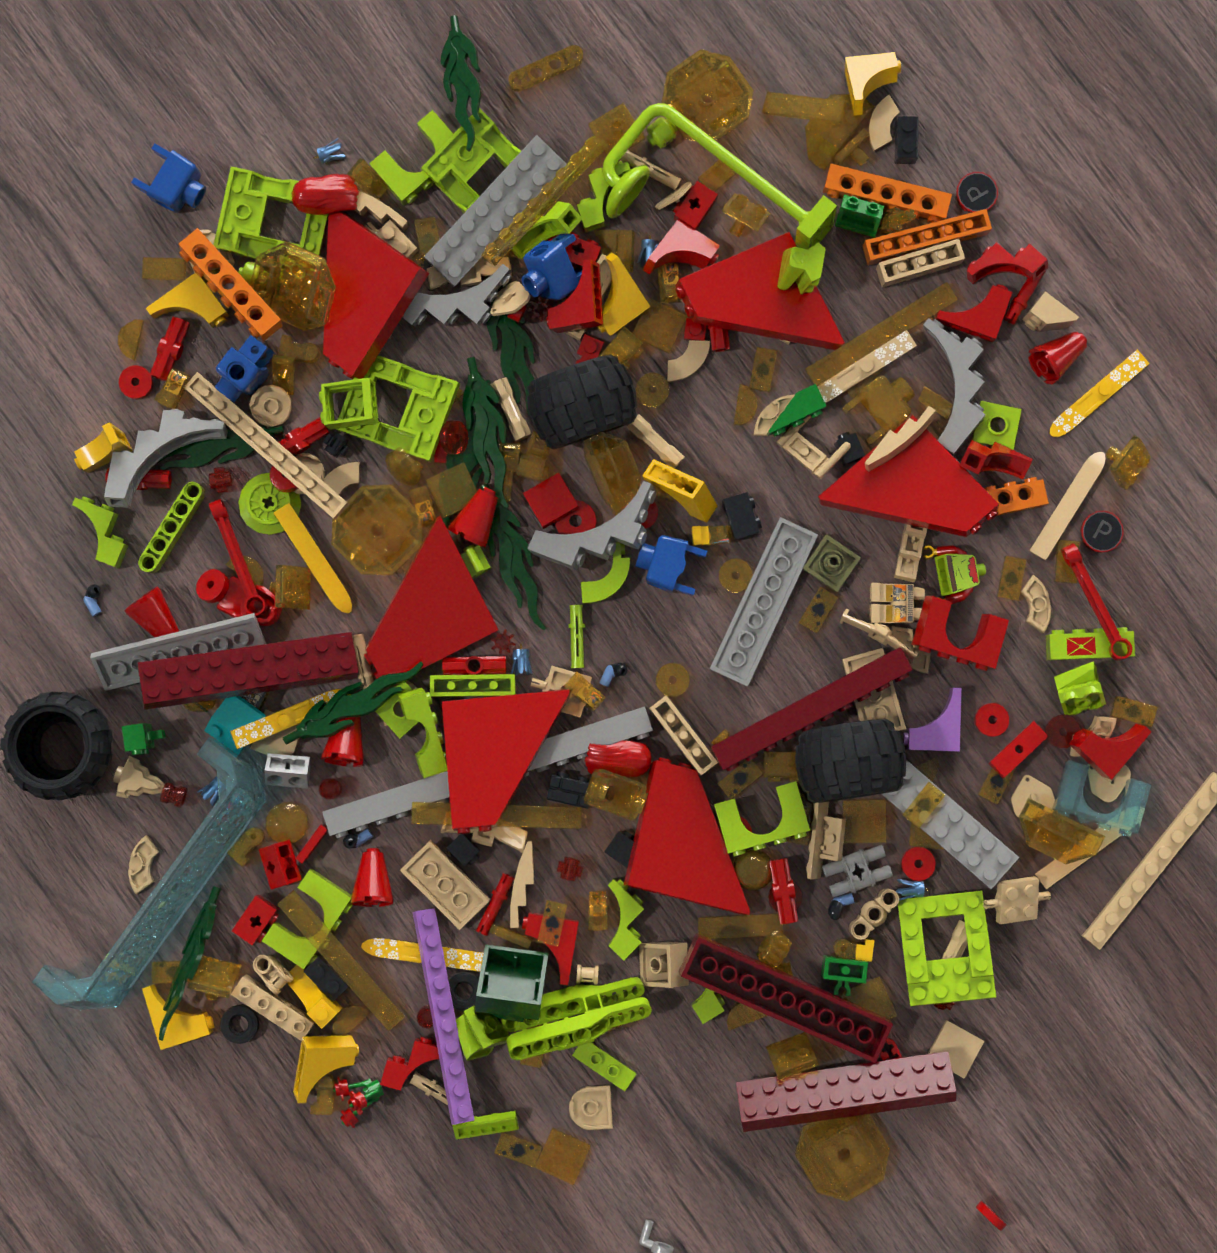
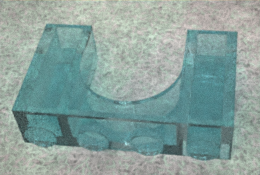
(1125, 817)

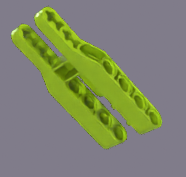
(581, 1028)

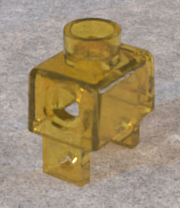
(885, 403)
(628, 797)

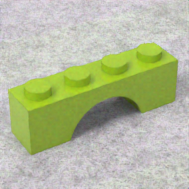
(430, 757)

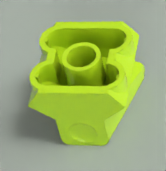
(802, 267)
(1080, 689)
(479, 1033)

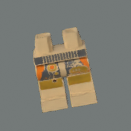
(902, 603)

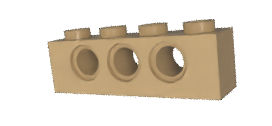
(920, 263)
(683, 735)
(273, 1007)

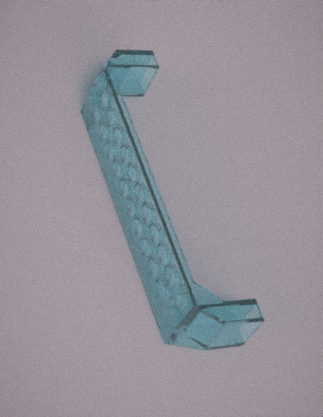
(238, 804)

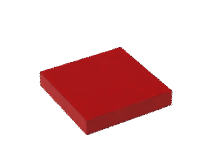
(551, 500)

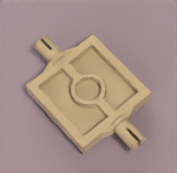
(395, 237)
(555, 681)
(1017, 900)

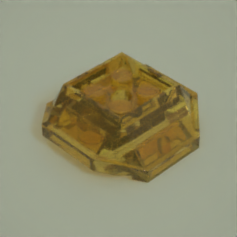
(710, 76)
(294, 285)
(371, 508)
(847, 1176)

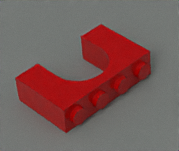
(932, 636)

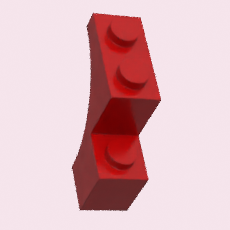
(996, 259)
(998, 458)
(397, 1069)

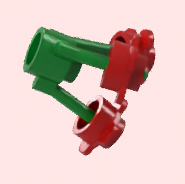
(357, 1100)

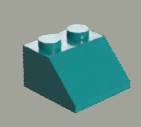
(231, 715)

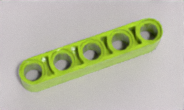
(162, 532)

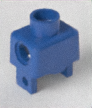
(174, 183)
(550, 269)
(245, 359)
(667, 562)

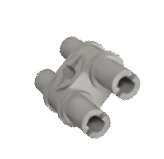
(847, 865)

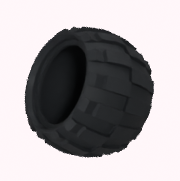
(581, 401)
(23, 740)
(850, 760)

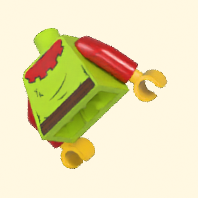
(956, 572)

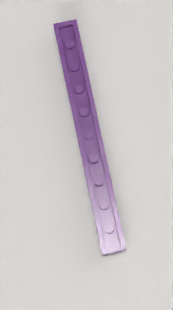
(443, 1016)

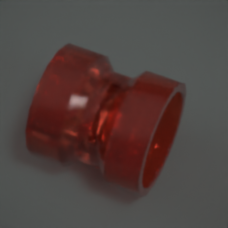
(327, 787)
(173, 794)
(423, 1018)

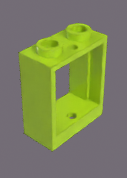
(369, 403)

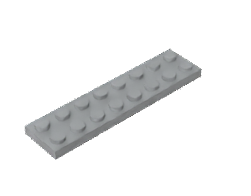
(494, 210)
(763, 601)
(119, 664)
(957, 831)

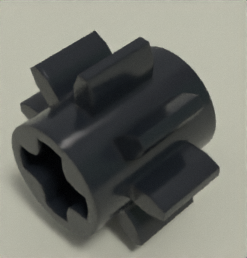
(336, 445)

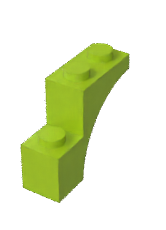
(592, 209)
(559, 220)
(110, 550)
(625, 939)
(708, 1005)

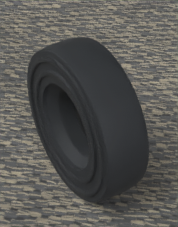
(463, 977)
(226, 1024)

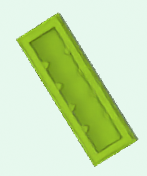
(605, 1065)
(487, 1125)

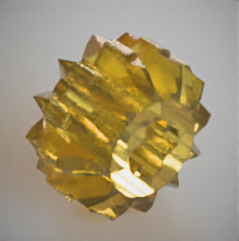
(774, 949)

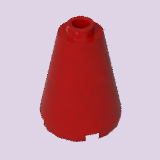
(1056, 356)
(476, 517)
(153, 614)
(345, 746)
(372, 881)

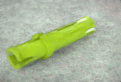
(576, 610)

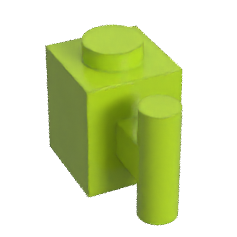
(475, 560)

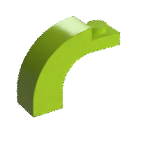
(608, 586)

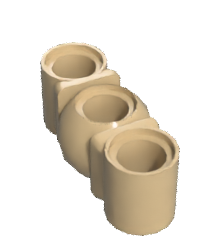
(864, 918)

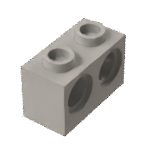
(287, 771)

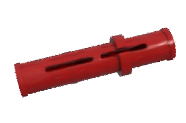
(1020, 301)
(495, 904)

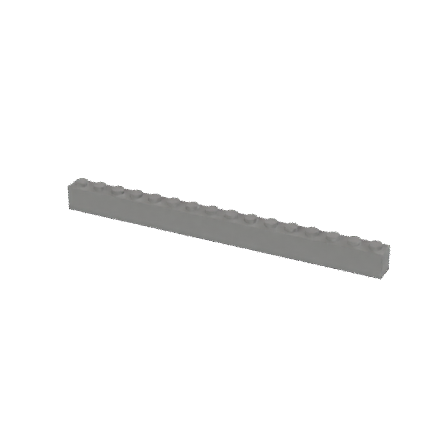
(436, 787)

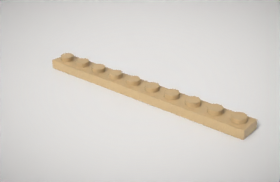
(266, 446)
(1153, 863)

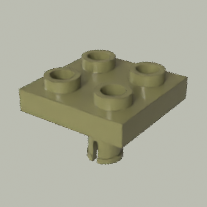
(831, 563)

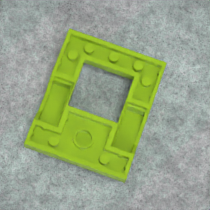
(454, 165)
(244, 214)
(424, 414)
(949, 978)

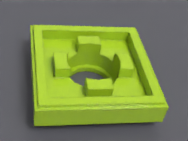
(986, 436)
(397, 724)

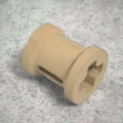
(587, 974)

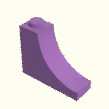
(942, 732)

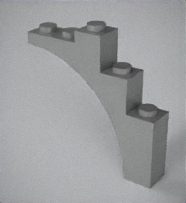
(470, 302)
(961, 357)
(150, 447)
(600, 541)

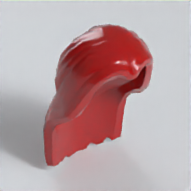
(325, 194)
(235, 598)
(621, 758)

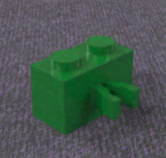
(140, 738)
(843, 970)

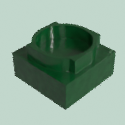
(511, 983)

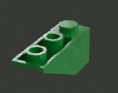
(803, 405)

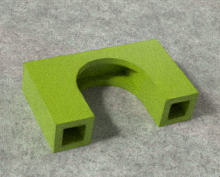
(407, 184)
(739, 838)
(333, 902)

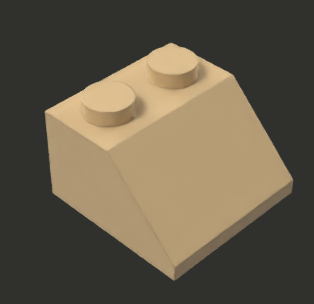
(1049, 315)
(661, 964)

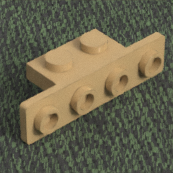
(826, 839)

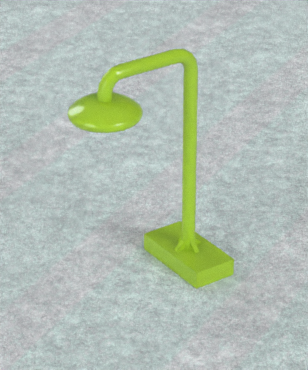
(812, 224)

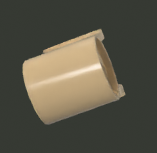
(275, 975)

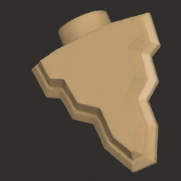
(136, 779)

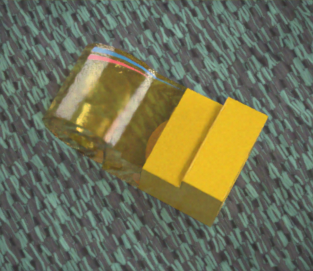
(710, 535)
(855, 951)

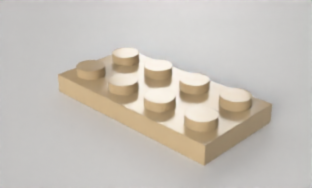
(881, 704)
(445, 884)

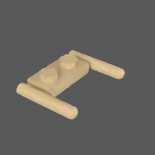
(807, 453)

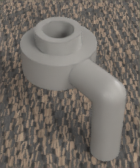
(655, 1246)

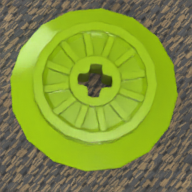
(254, 510)

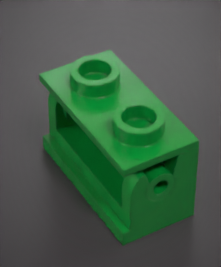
(859, 215)

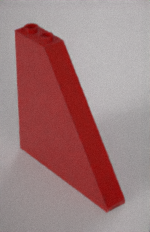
(370, 294)
(745, 298)
(915, 488)
(431, 611)
(491, 750)
(680, 844)

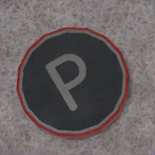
(976, 192)
(1101, 531)

